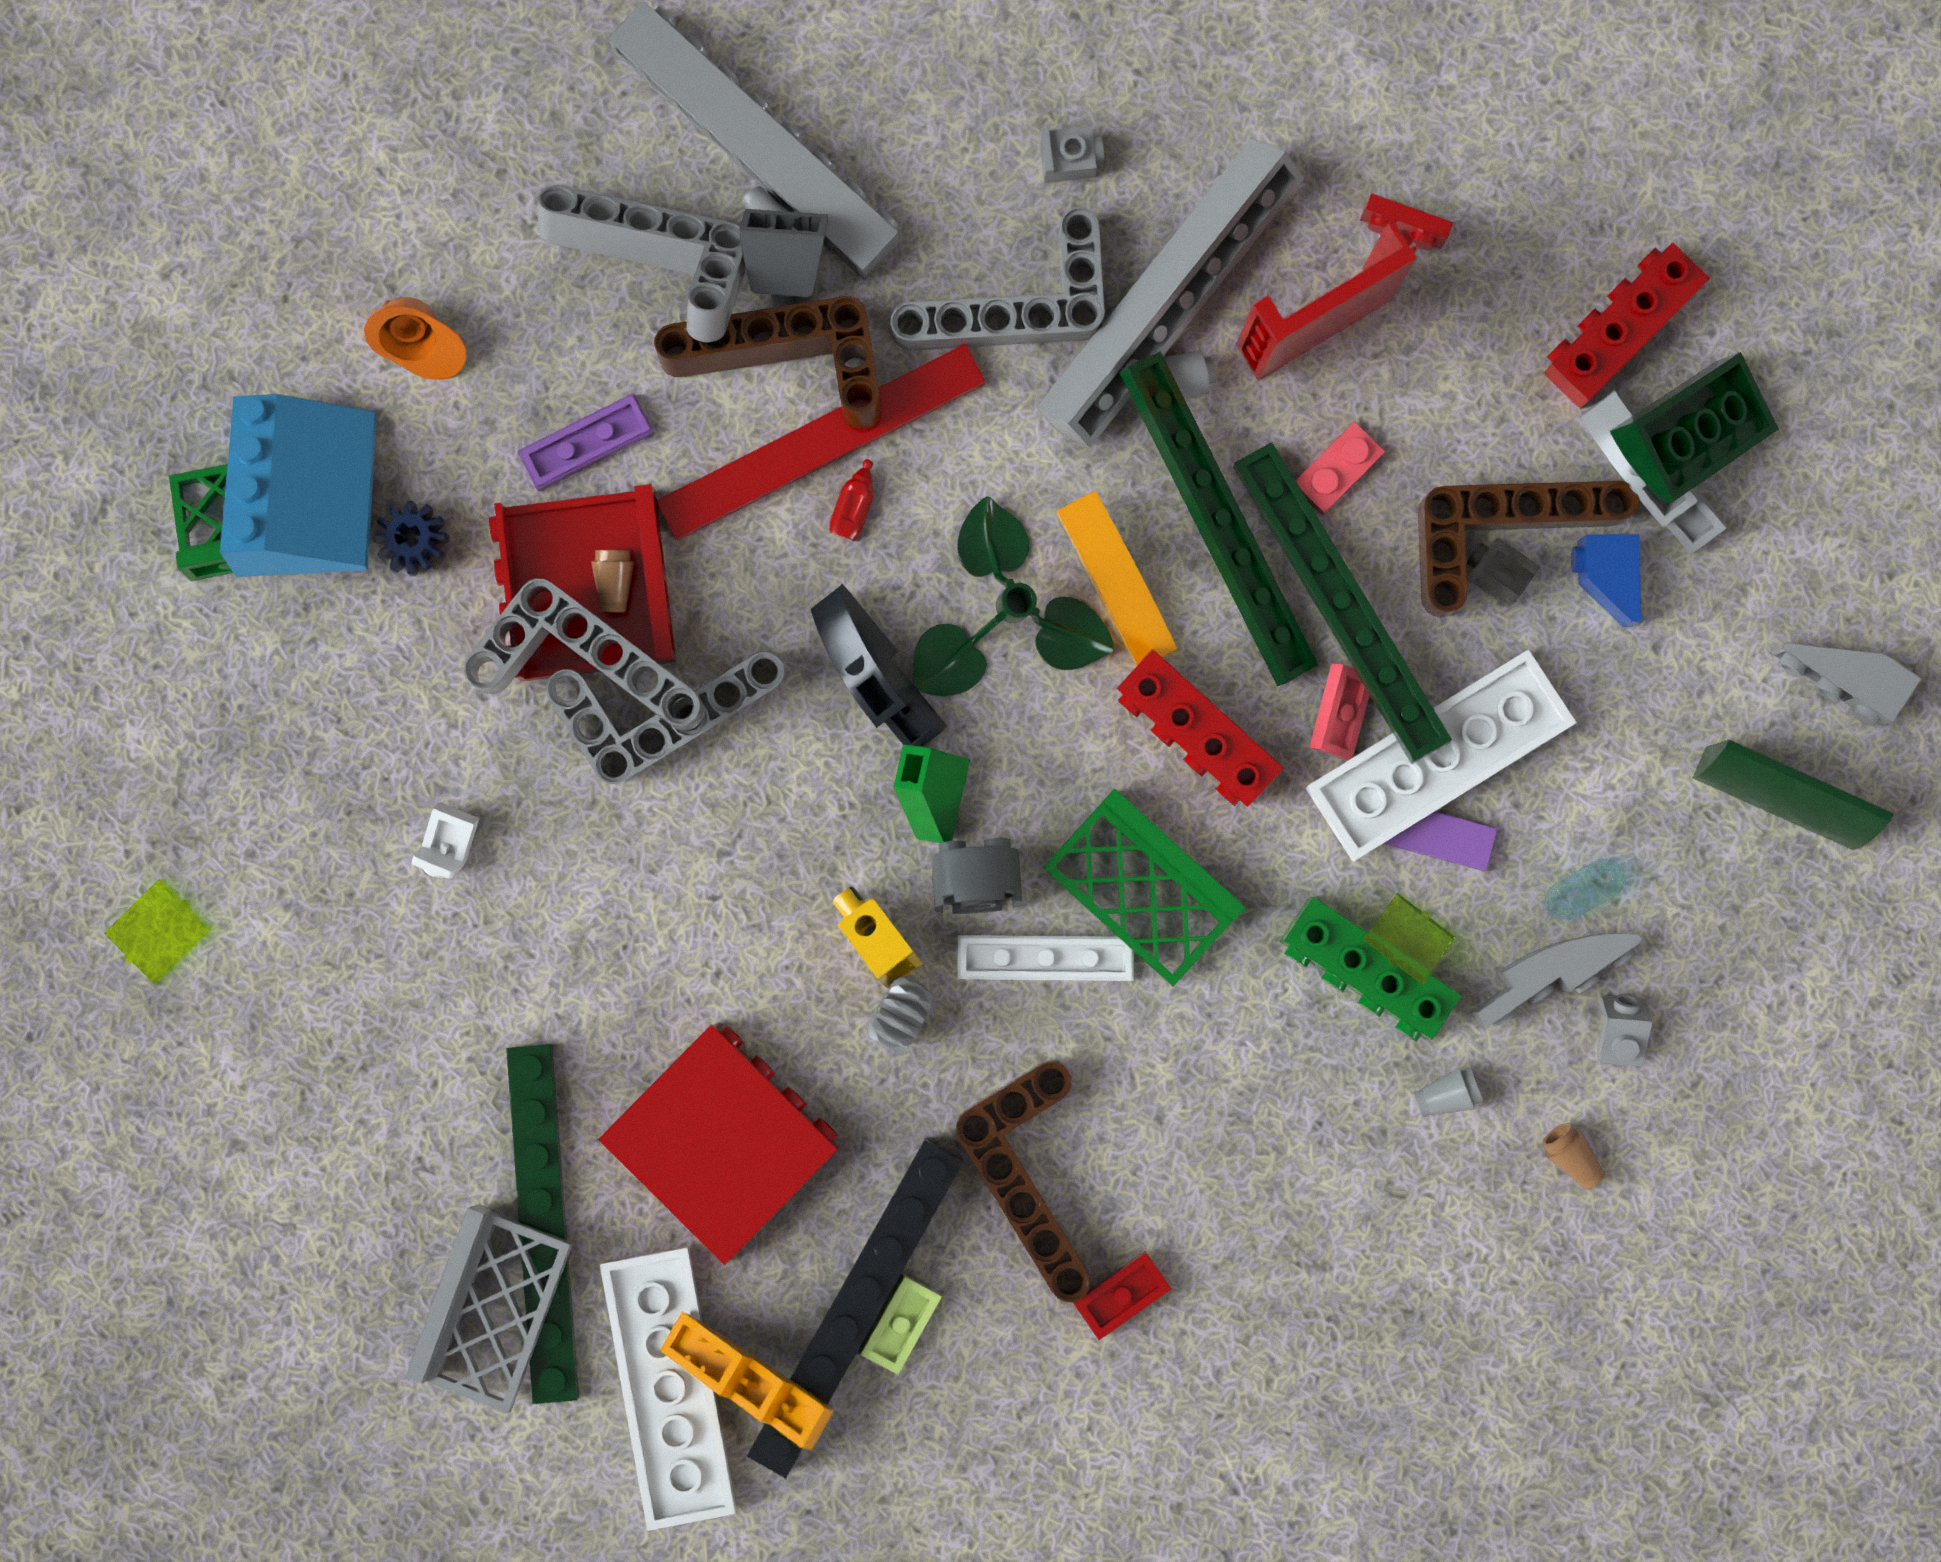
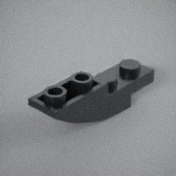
(871, 675)

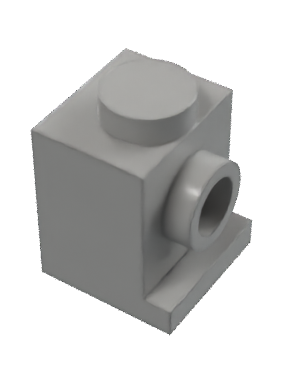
(1062, 166)

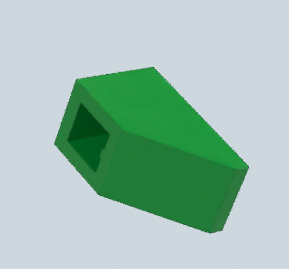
(930, 791)

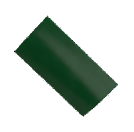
(1696, 428)
(1791, 794)

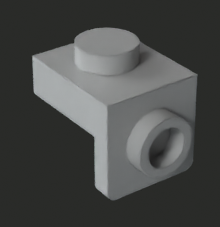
(1624, 1030)

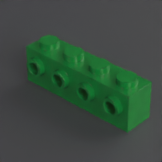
(1349, 961)

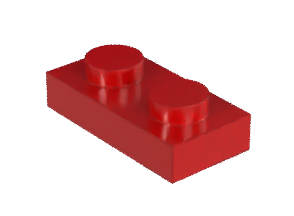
(1426, 229)
(1122, 1295)

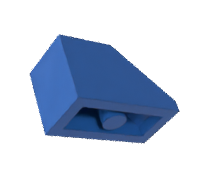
(1611, 573)

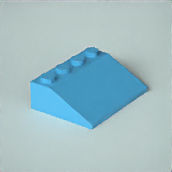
(297, 486)

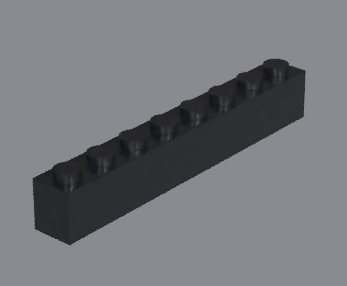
(864, 1291)

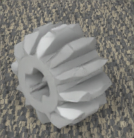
(900, 1014)

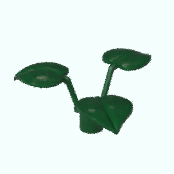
(1070, 630)

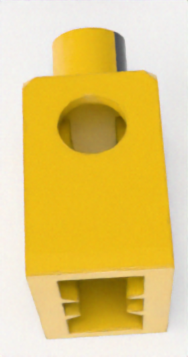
(885, 949)

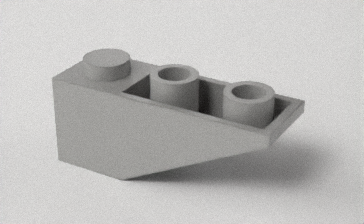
(1863, 680)

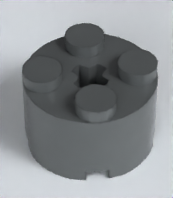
(976, 876)

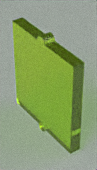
(157, 931)
(1409, 938)

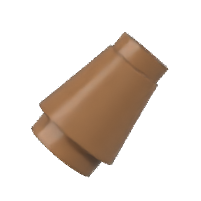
(613, 579)
(1573, 1155)

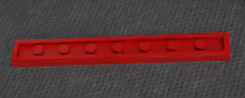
(818, 444)

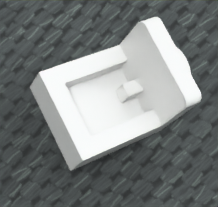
(446, 842)

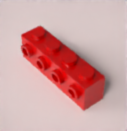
(1625, 325)
(1199, 728)

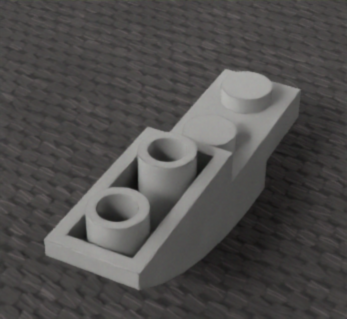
(1689, 517)
(1568, 963)

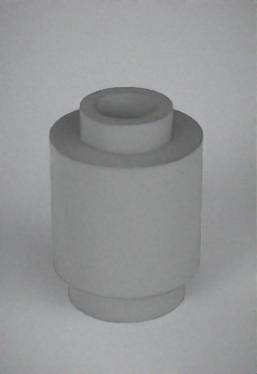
(1192, 372)

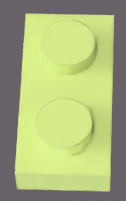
(899, 1323)

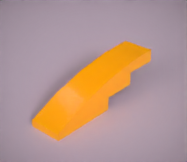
(1116, 577)
(746, 1380)

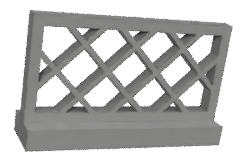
(453, 1295)

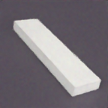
(1044, 958)

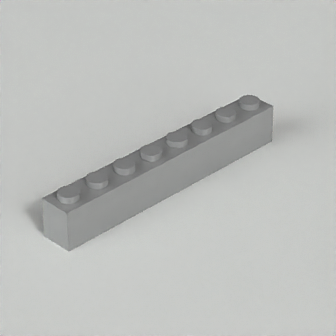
(752, 138)
(1172, 289)

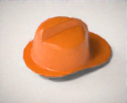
(414, 339)

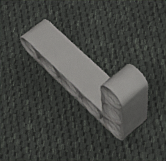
(655, 238)
(1018, 308)
(589, 647)
(629, 743)

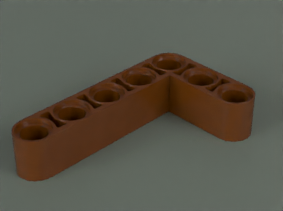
(787, 345)
(1505, 516)
(1018, 1180)

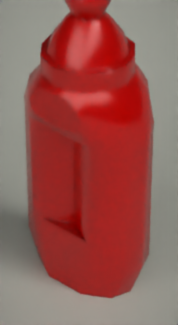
(853, 504)

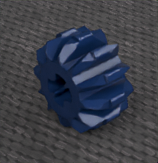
(421, 523)

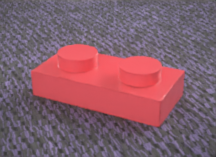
(1339, 467)
(1340, 713)

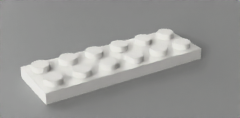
(1489, 730)
(667, 1409)

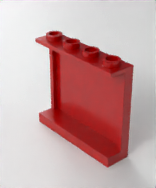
(1273, 342)
(558, 545)
(720, 1141)

